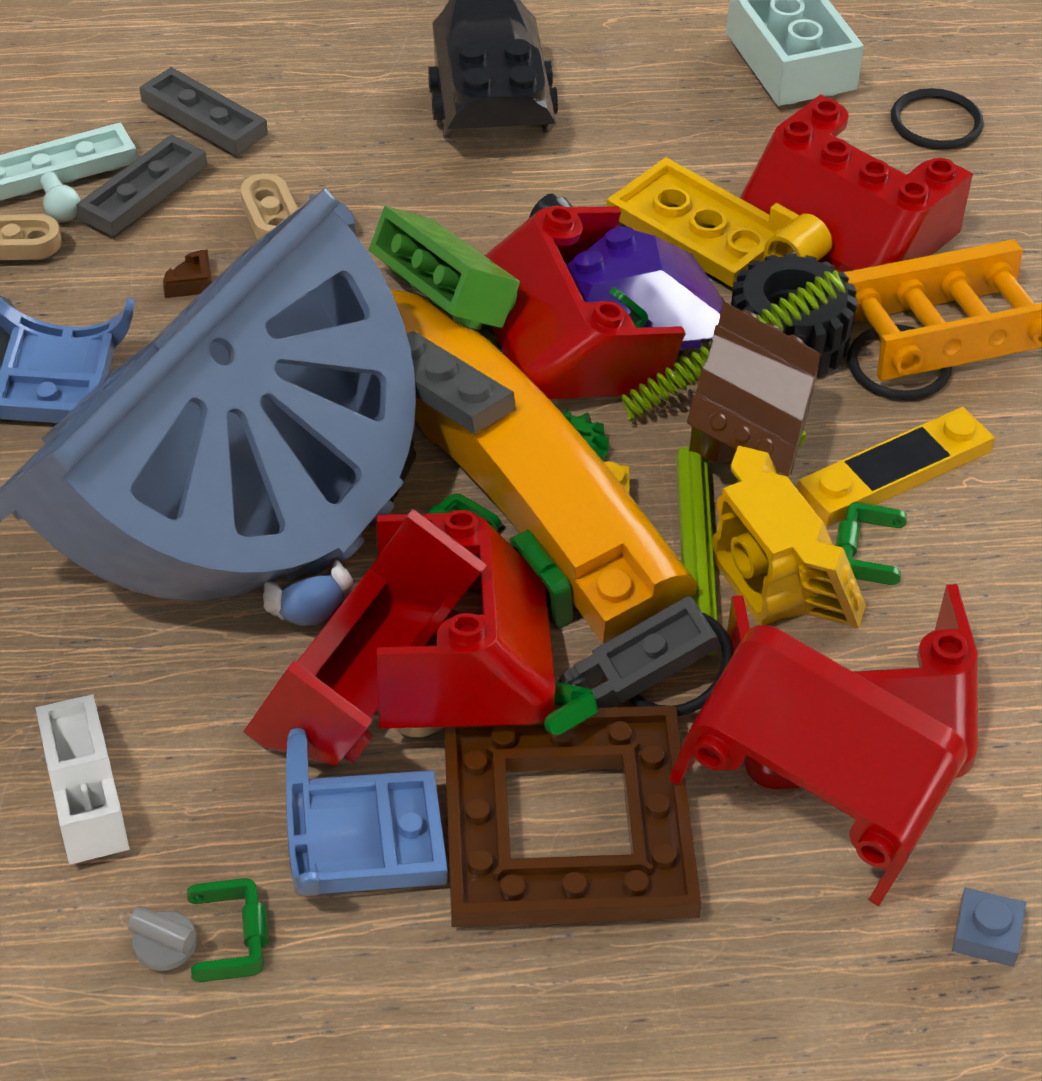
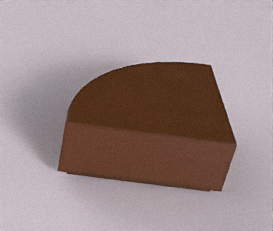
(188, 277)

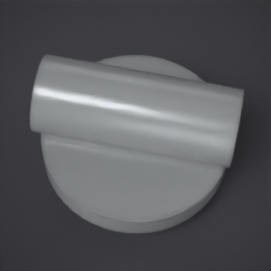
(161, 938)

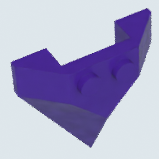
(654, 276)

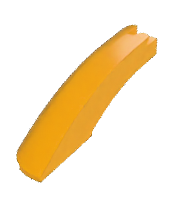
(553, 486)

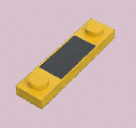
(896, 465)

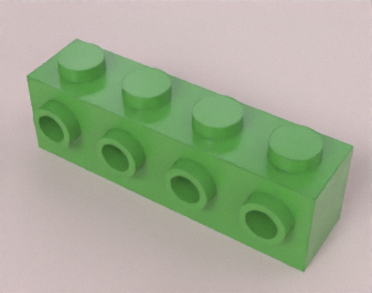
(444, 268)

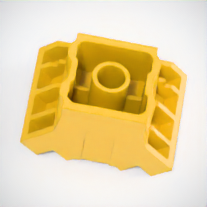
(780, 549)

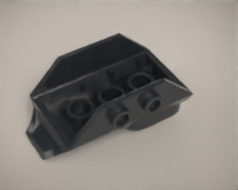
(490, 68)

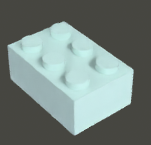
(796, 47)

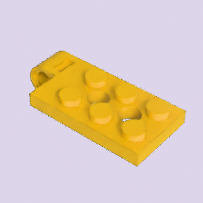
(740, 229)

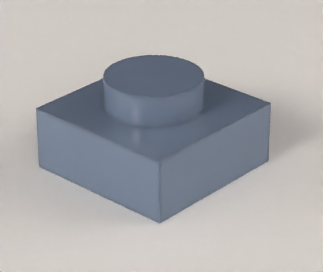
(989, 927)

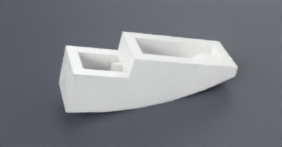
(81, 779)

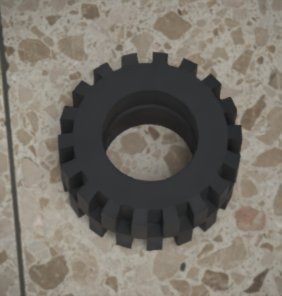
(825, 329)

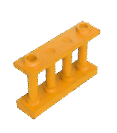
(943, 279)

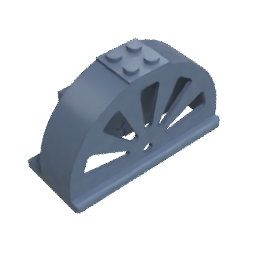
(242, 431)

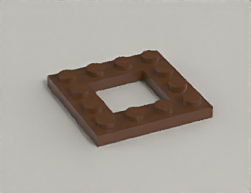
(648, 884)

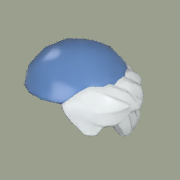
(310, 599)

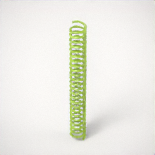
(696, 368)

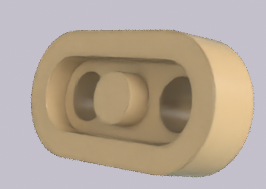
(266, 202)
(28, 237)

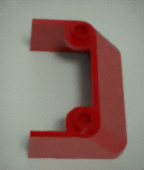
(557, 337)
(394, 605)
(483, 665)
(941, 686)
(832, 739)

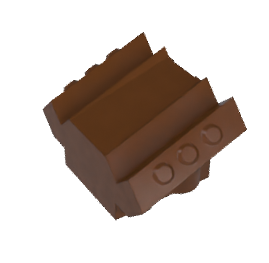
(752, 391)

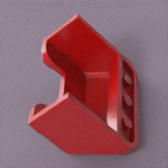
(865, 203)

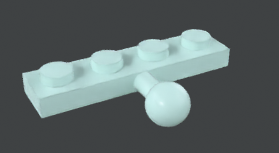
(61, 162)

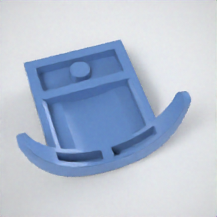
(54, 365)
(361, 828)

